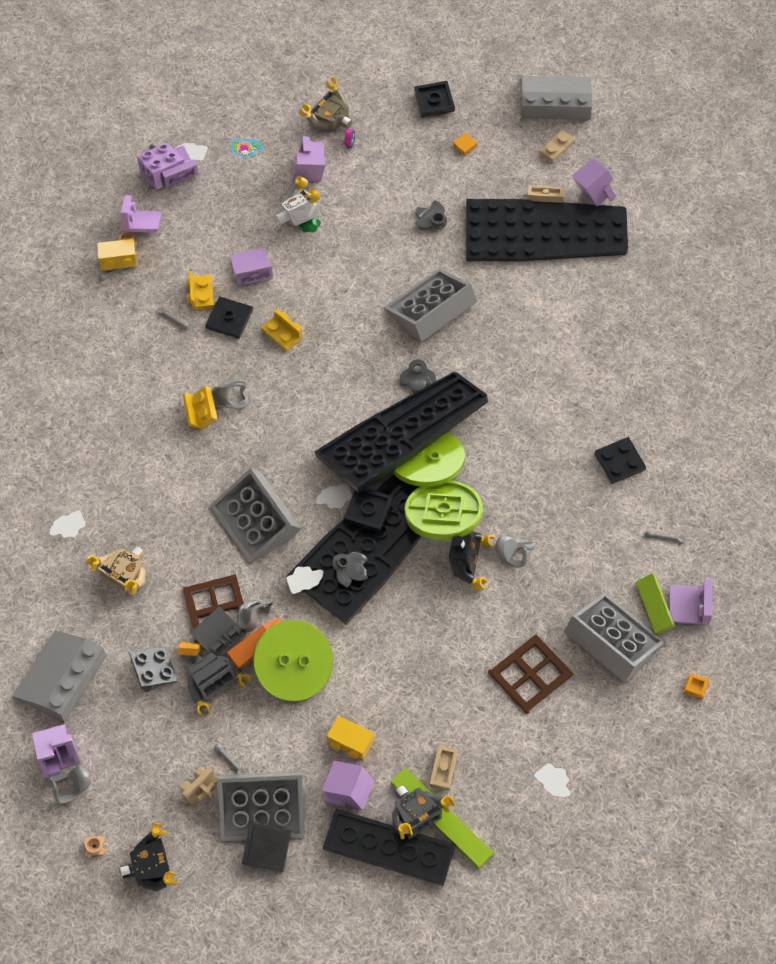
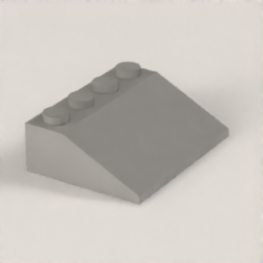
(556, 97)
(431, 304)
(255, 516)
(613, 636)
(61, 675)
(262, 799)

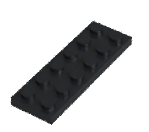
(382, 846)

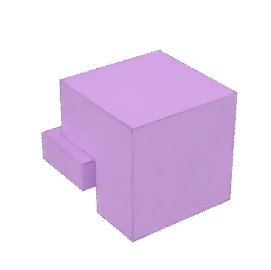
(310, 160)
(594, 182)
(55, 750)
(347, 786)

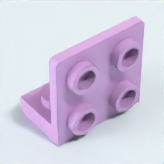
(157, 160)
(182, 171)
(138, 221)
(251, 267)
(691, 603)

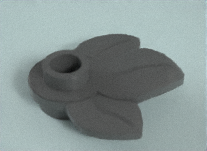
(428, 217)
(417, 379)
(352, 569)

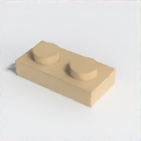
(557, 146)
(545, 194)
(444, 767)

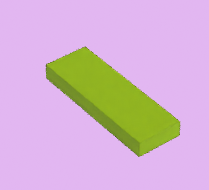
(655, 603)

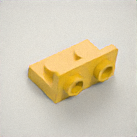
(200, 291)
(282, 330)
(200, 408)

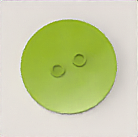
(434, 464)
(444, 511)
(292, 660)

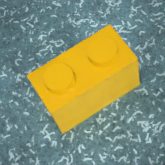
(117, 254)
(350, 738)

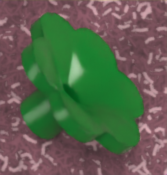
(310, 225)

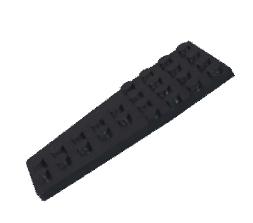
(543, 230)
(401, 431)
(382, 549)

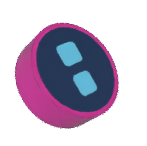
(349, 137)

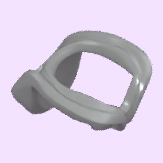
(221, 399)
(506, 548)
(248, 617)
(79, 776)

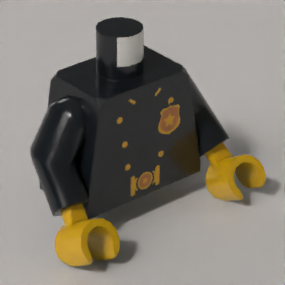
(464, 557)
(150, 862)

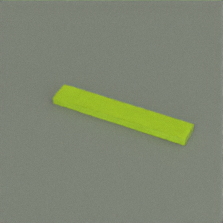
(450, 825)

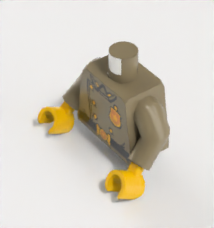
(330, 111)

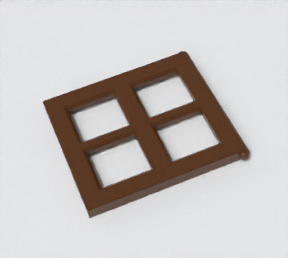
(211, 585)
(530, 673)

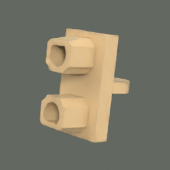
(201, 787)

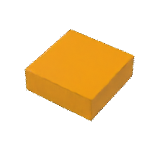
(465, 144)
(189, 648)
(696, 686)

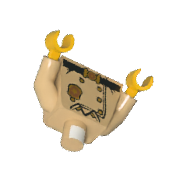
(121, 569)

